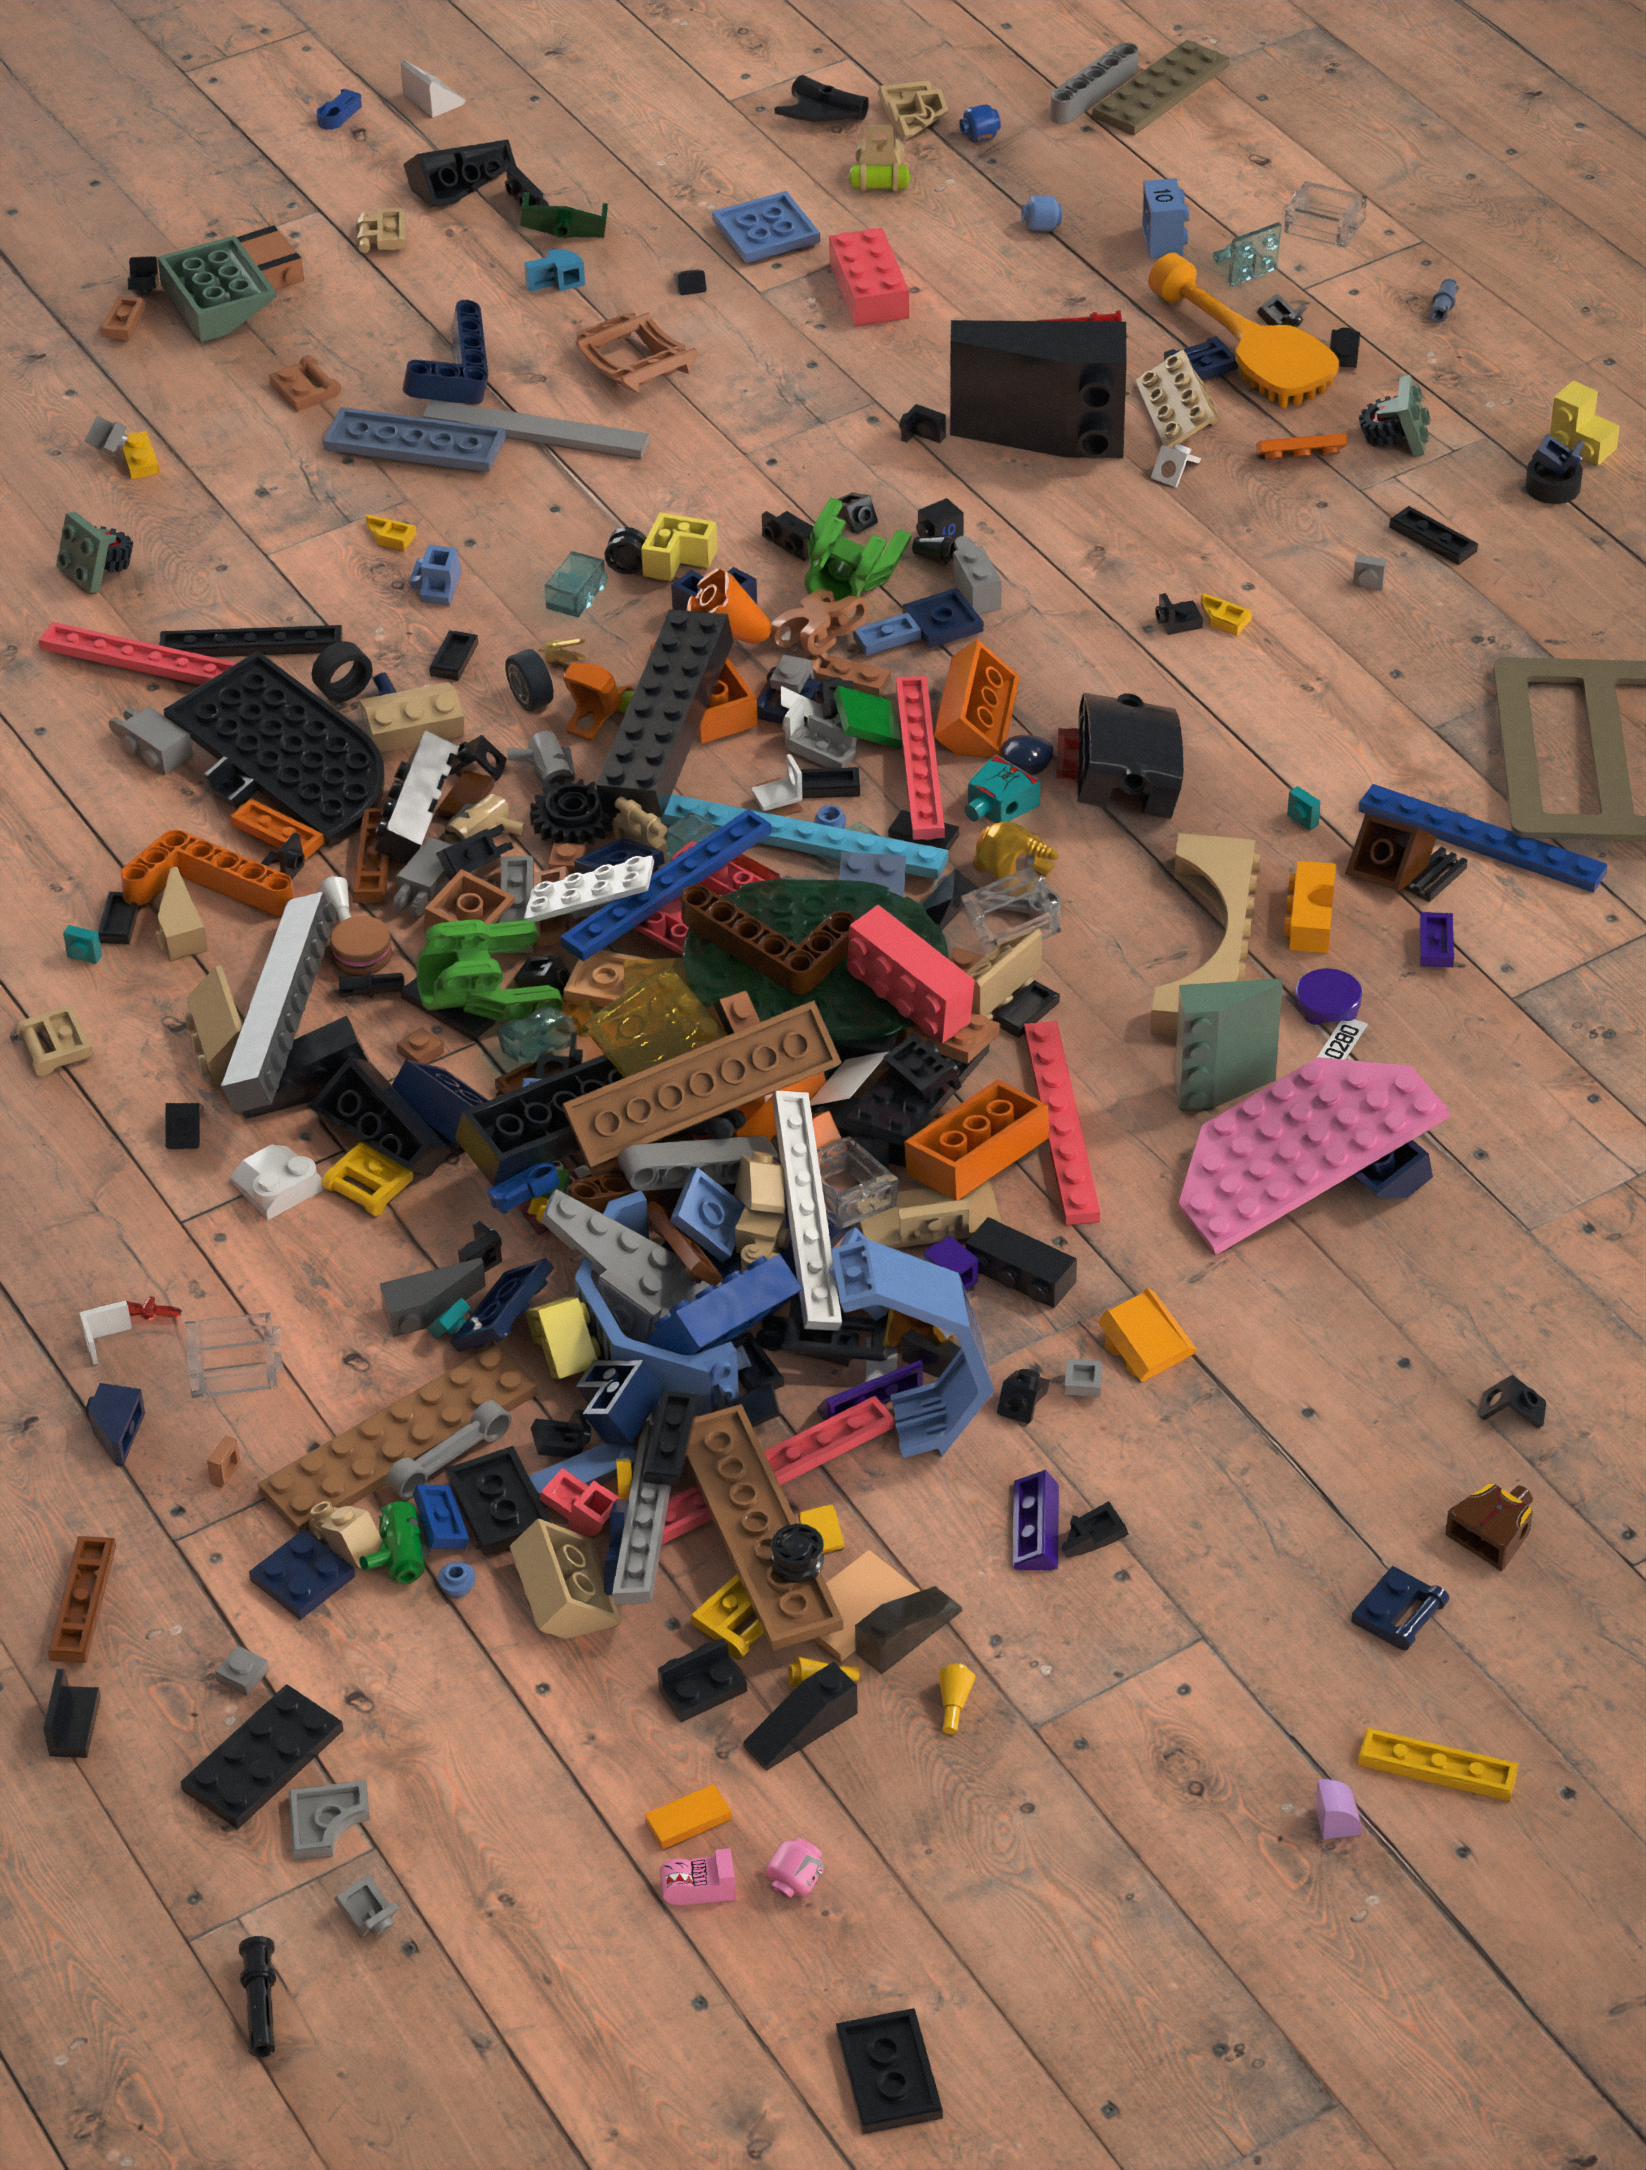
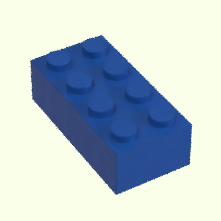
(726, 1309)

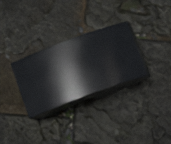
(934, 1358)

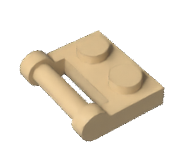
(64, 1034)

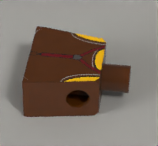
(1492, 1523)

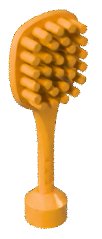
(1272, 357)

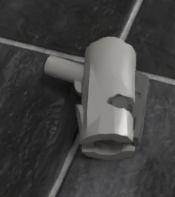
(550, 759)

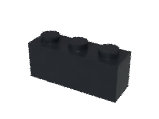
(1022, 1262)

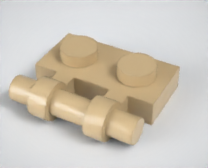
(385, 229)
(640, 826)

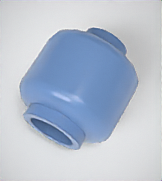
(1042, 213)

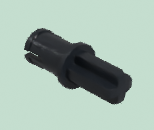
(371, 984)

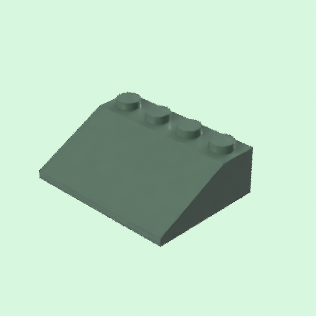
(214, 286)
(1226, 1040)

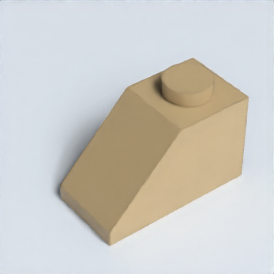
(761, 1183)

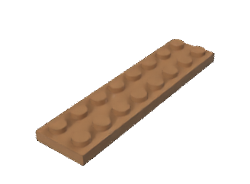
(701, 1084)
(362, 1456)
(747, 1513)

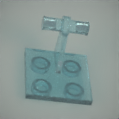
(1251, 254)

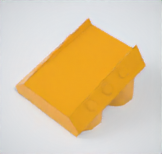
(1145, 1335)

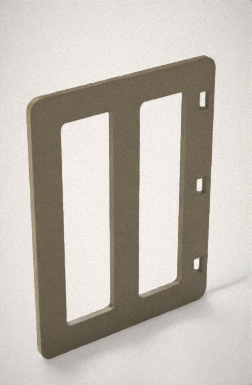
(1598, 680)

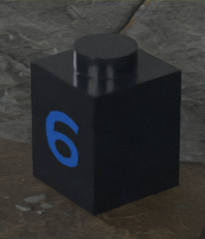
(940, 519)

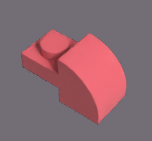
(581, 1504)

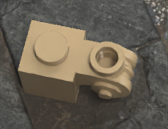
(760, 1235)
(347, 1531)

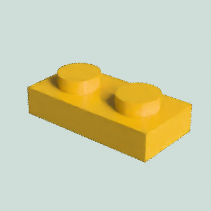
(140, 456)

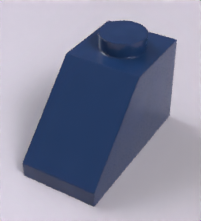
(116, 1418)

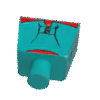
(1001, 792)

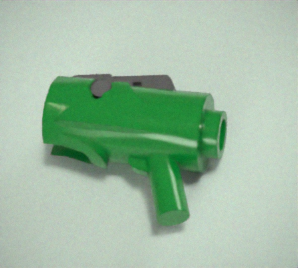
(403, 1544)

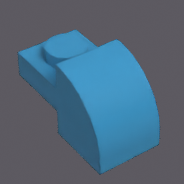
(559, 268)

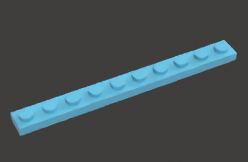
(815, 837)

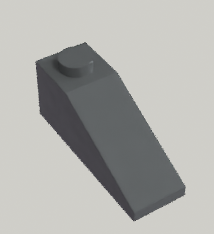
(420, 1299)

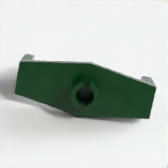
(563, 220)

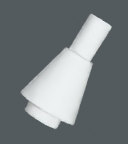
(337, 893)

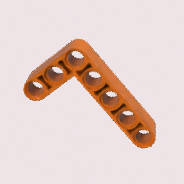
(208, 866)

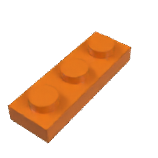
(1301, 446)
(274, 827)

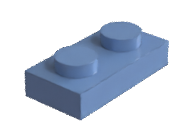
(887, 634)

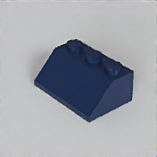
(436, 1097)
(1397, 1173)

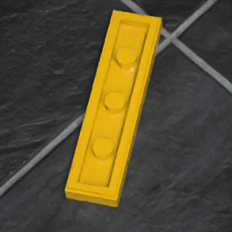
(1438, 1764)

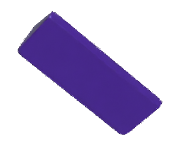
(881, 1387)
(1036, 1522)

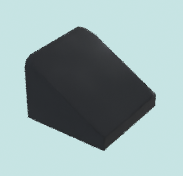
(690, 281)

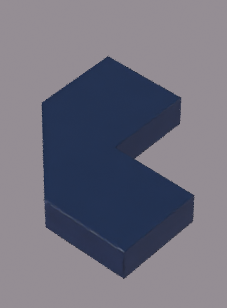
(617, 1523)

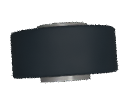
(529, 679)

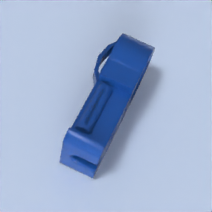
(340, 109)
(530, 1183)

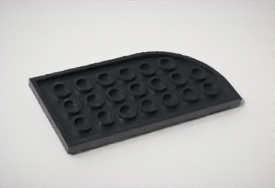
(288, 742)

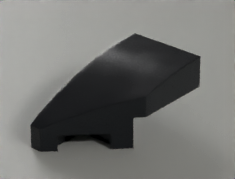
(1094, 1531)

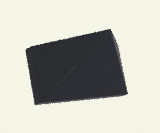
(946, 899)

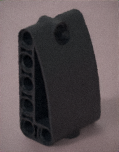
(1130, 749)

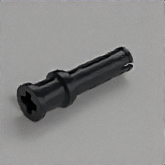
(258, 1980)

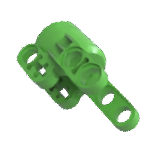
(846, 565)
(462, 974)

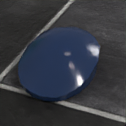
(1028, 753)

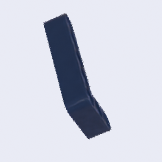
(457, 381)

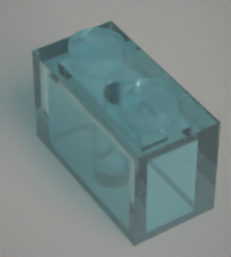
(575, 584)

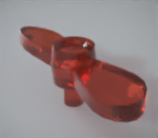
(150, 1309)

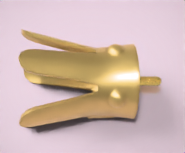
(555, 653)

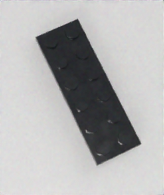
(896, 1111)

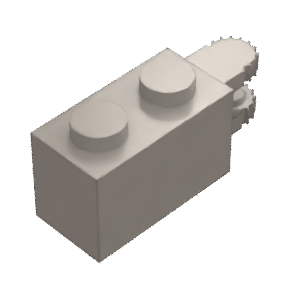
(976, 576)
(153, 738)
(421, 878)

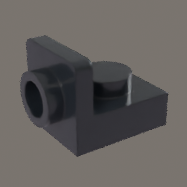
(924, 423)
(858, 510)
(1179, 616)
(826, 694)
(543, 971)
(485, 1246)

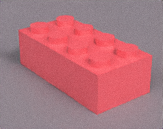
(869, 276)
(910, 974)

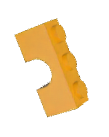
(1310, 906)

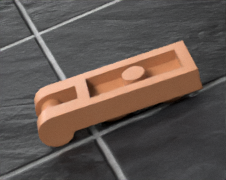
(864, 677)

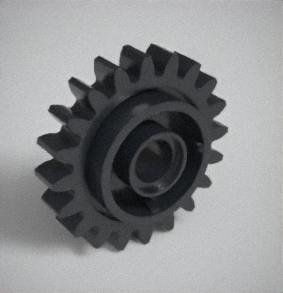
(570, 814)

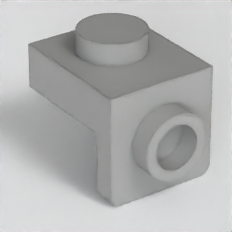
(106, 435)
(792, 673)
(366, 1907)

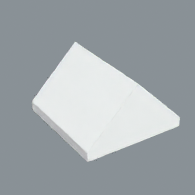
(428, 91)

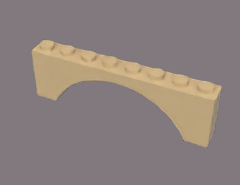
(1224, 875)

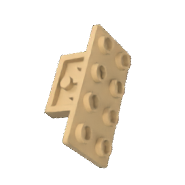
(1177, 399)
(930, 1217)

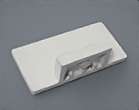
(590, 891)

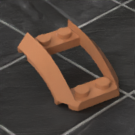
(668, 352)

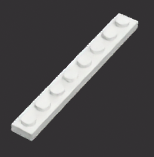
(806, 1210)

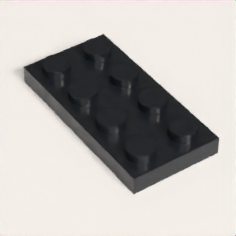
(262, 1756)

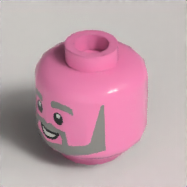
(795, 1868)

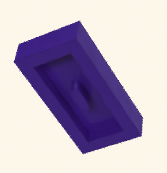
(1436, 939)

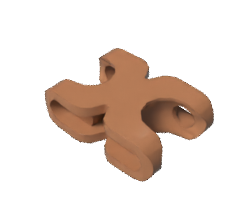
(818, 621)

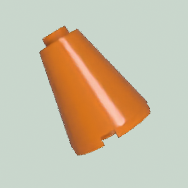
(724, 595)

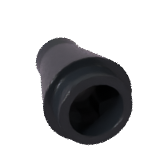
(935, 548)

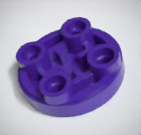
(1328, 996)

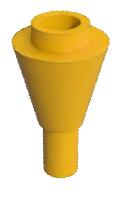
(806, 1667)
(955, 1687)

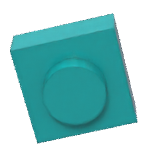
(1303, 808)
(82, 944)
(450, 1319)

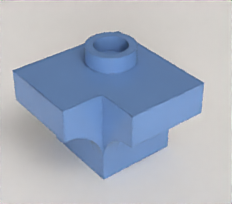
(437, 574)

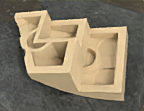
(912, 106)

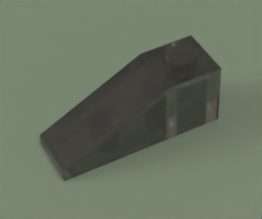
(902, 1626)

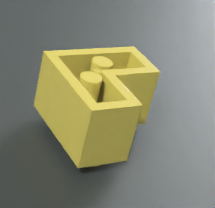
(1576, 420)
(677, 541)
(563, 1335)

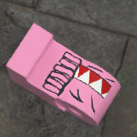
(699, 1879)

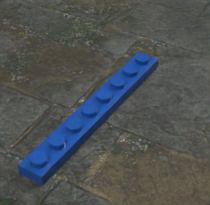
(1485, 838)
(666, 885)

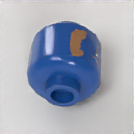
(980, 123)

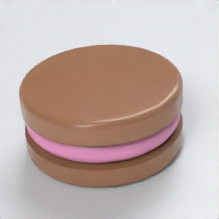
(361, 945)

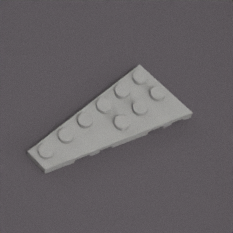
(625, 1253)

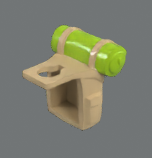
(879, 162)

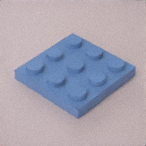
(766, 227)

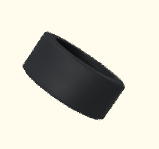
(1552, 491)
(331, 660)

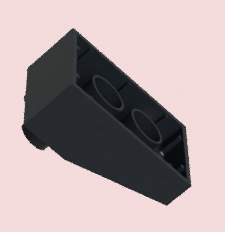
(1040, 385)

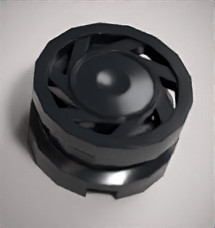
(625, 550)
(799, 1554)

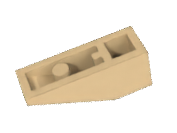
(178, 920)

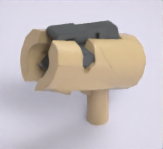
(477, 817)

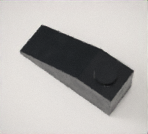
(804, 1716)

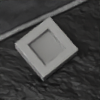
(1369, 572)
(1083, 1377)
(242, 1670)

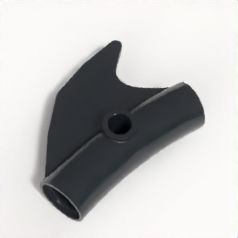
(823, 102)

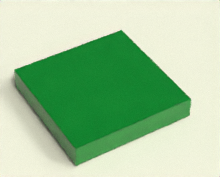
(868, 717)

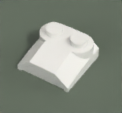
(276, 1179)

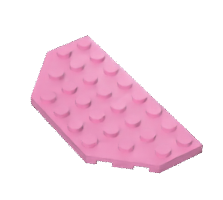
(1300, 1142)

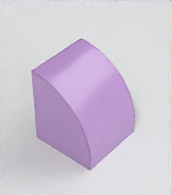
(1336, 1810)

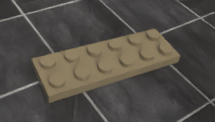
(1160, 87)

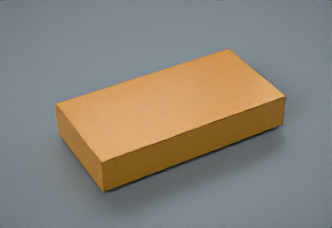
(688, 1816)

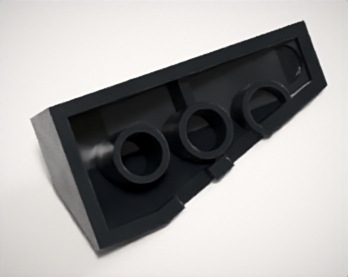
(454, 173)

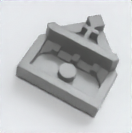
(823, 742)

